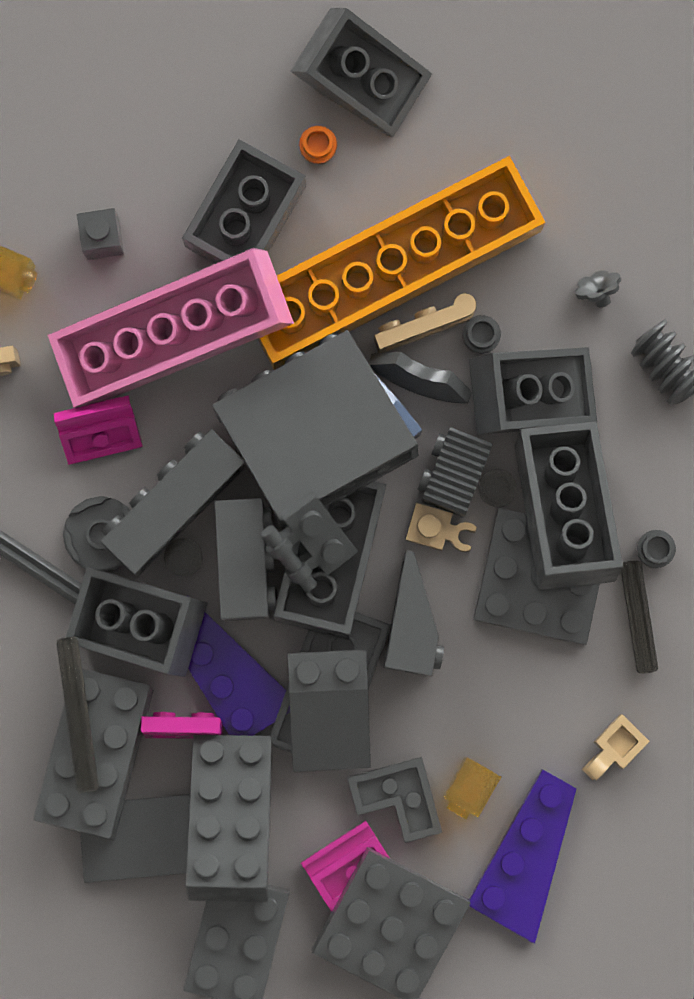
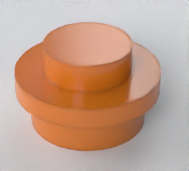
(318, 144)

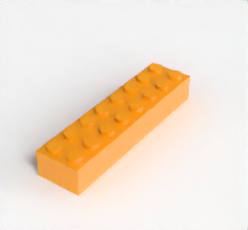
(404, 257)

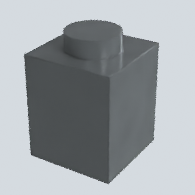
(100, 234)

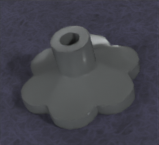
(598, 287)

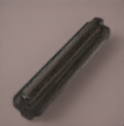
(639, 617)

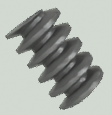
(666, 362)

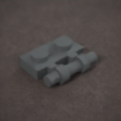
(317, 532)

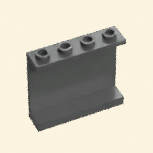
(316, 426)

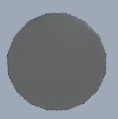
(78, 534)

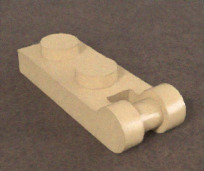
(425, 324)

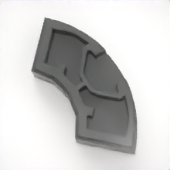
(420, 379)

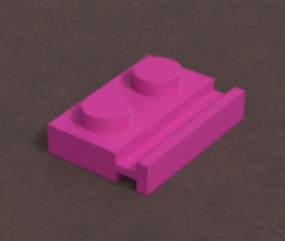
(98, 430)
(168, 726)
(336, 862)

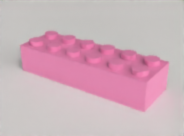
(171, 328)

